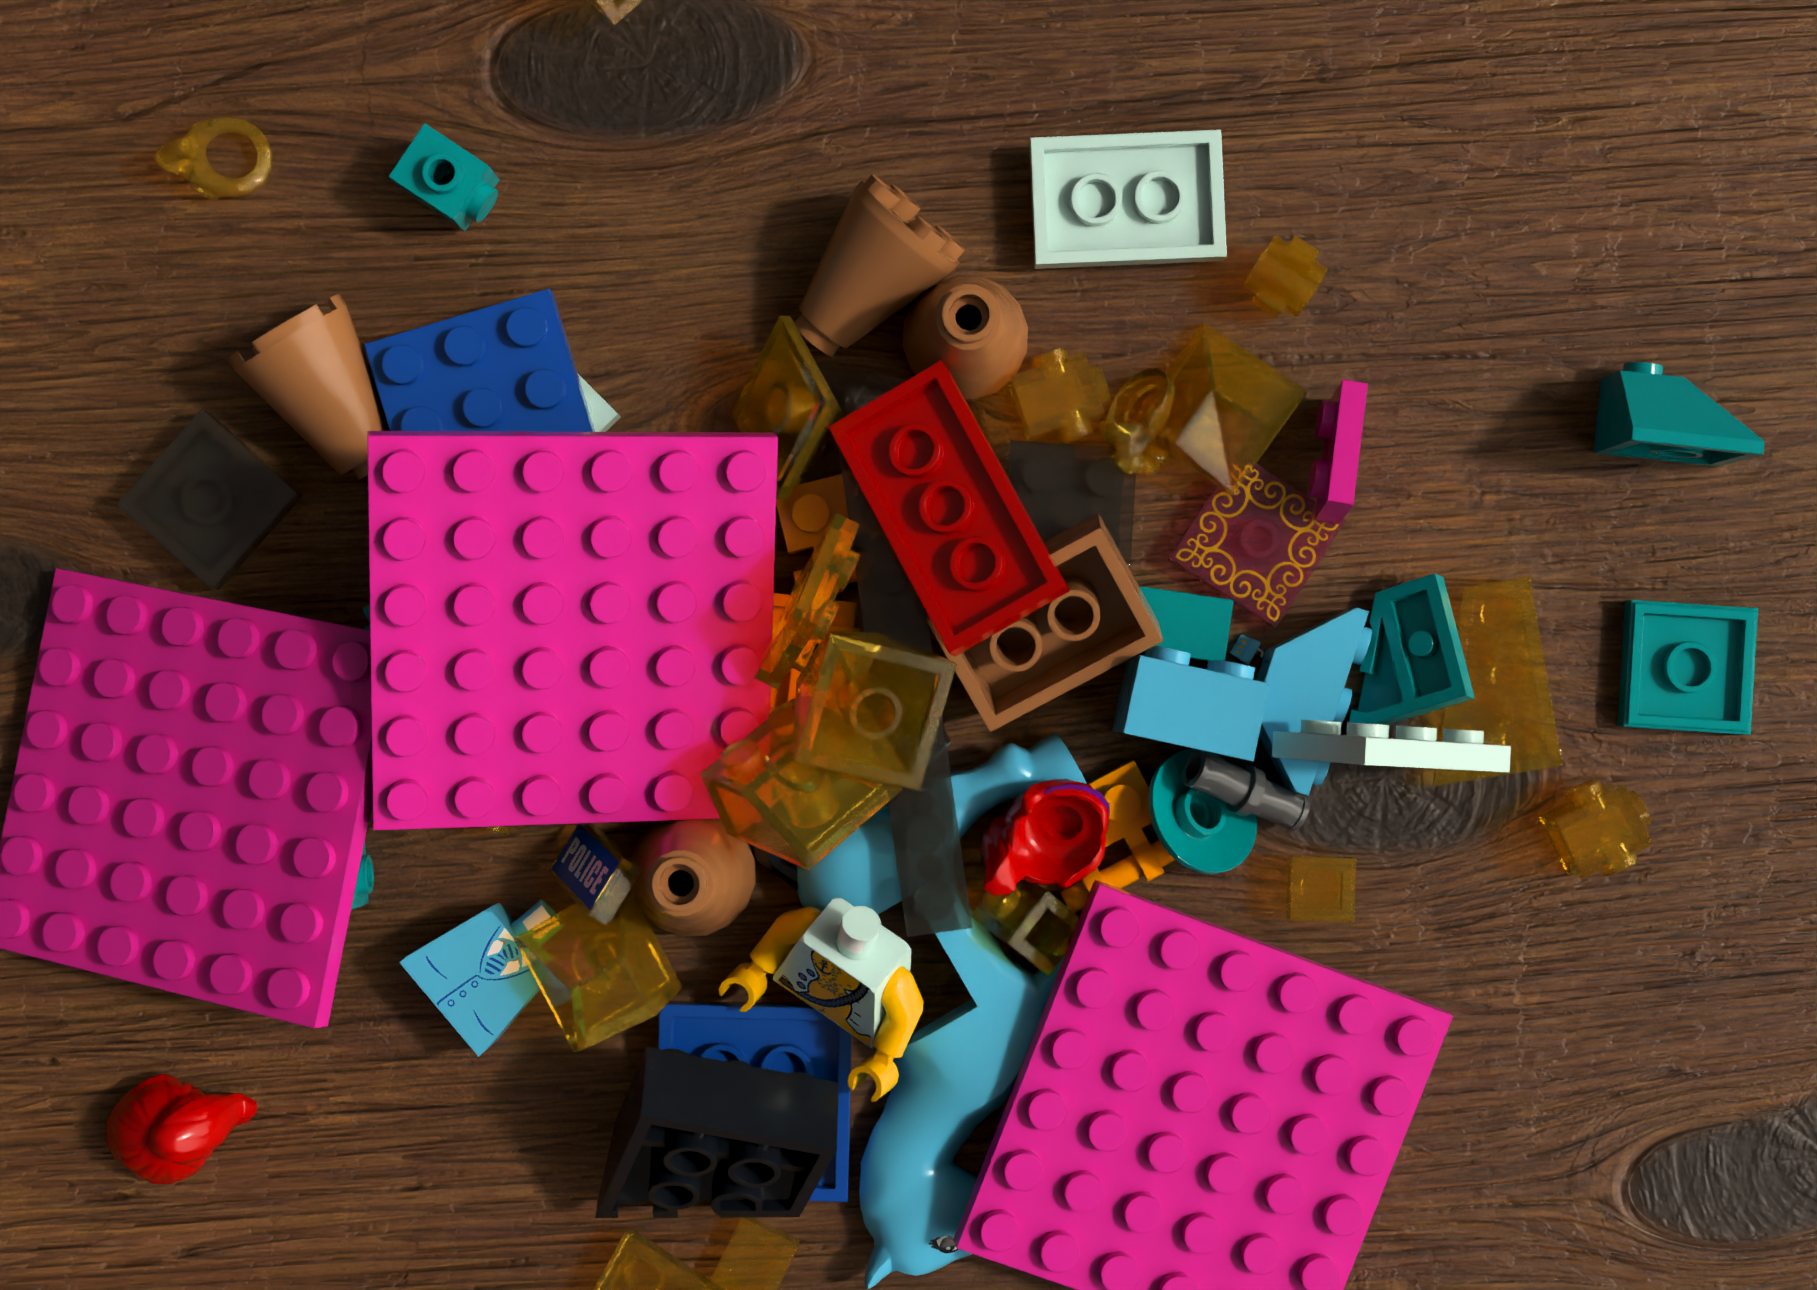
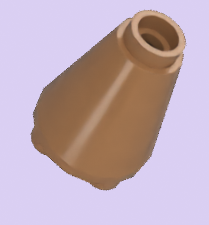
(873, 266)
(976, 358)
(718, 864)

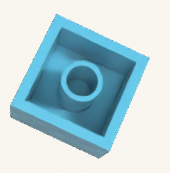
(1192, 706)

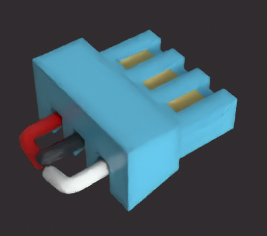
(1246, 649)

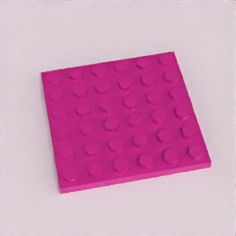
(564, 621)
(190, 796)
(1198, 1112)

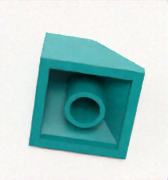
(1667, 420)

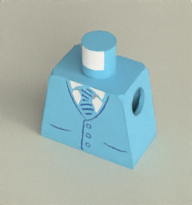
(479, 973)

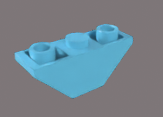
(1309, 684)

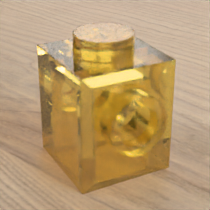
(1059, 396)
(1598, 829)
(1029, 923)

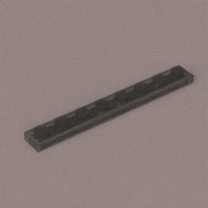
(925, 818)

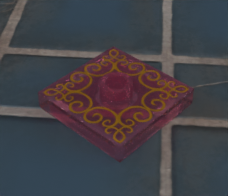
(1256, 544)

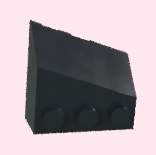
(718, 1138)

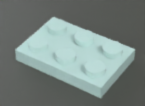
(1127, 199)
(1372, 746)

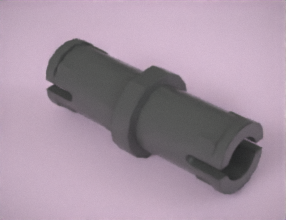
(1245, 790)

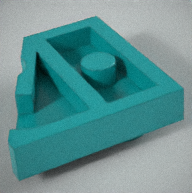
(1412, 655)

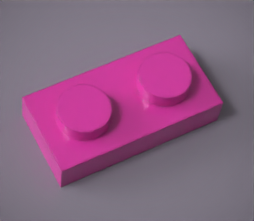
(1335, 475)

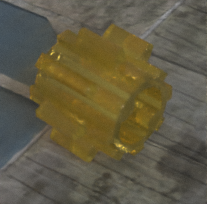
(1285, 276)

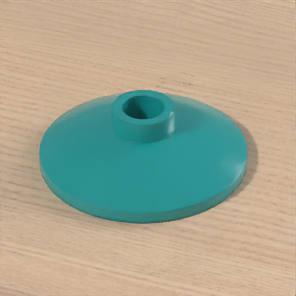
(1194, 825)

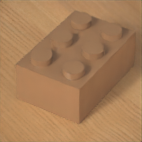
(1066, 640)

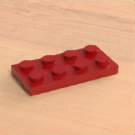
(948, 509)

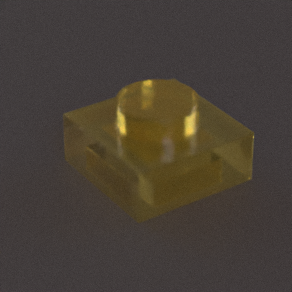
(1321, 888)

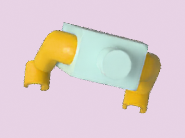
(846, 971)

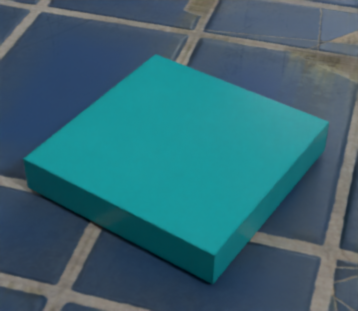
(1687, 667)

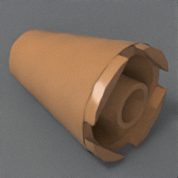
(319, 384)

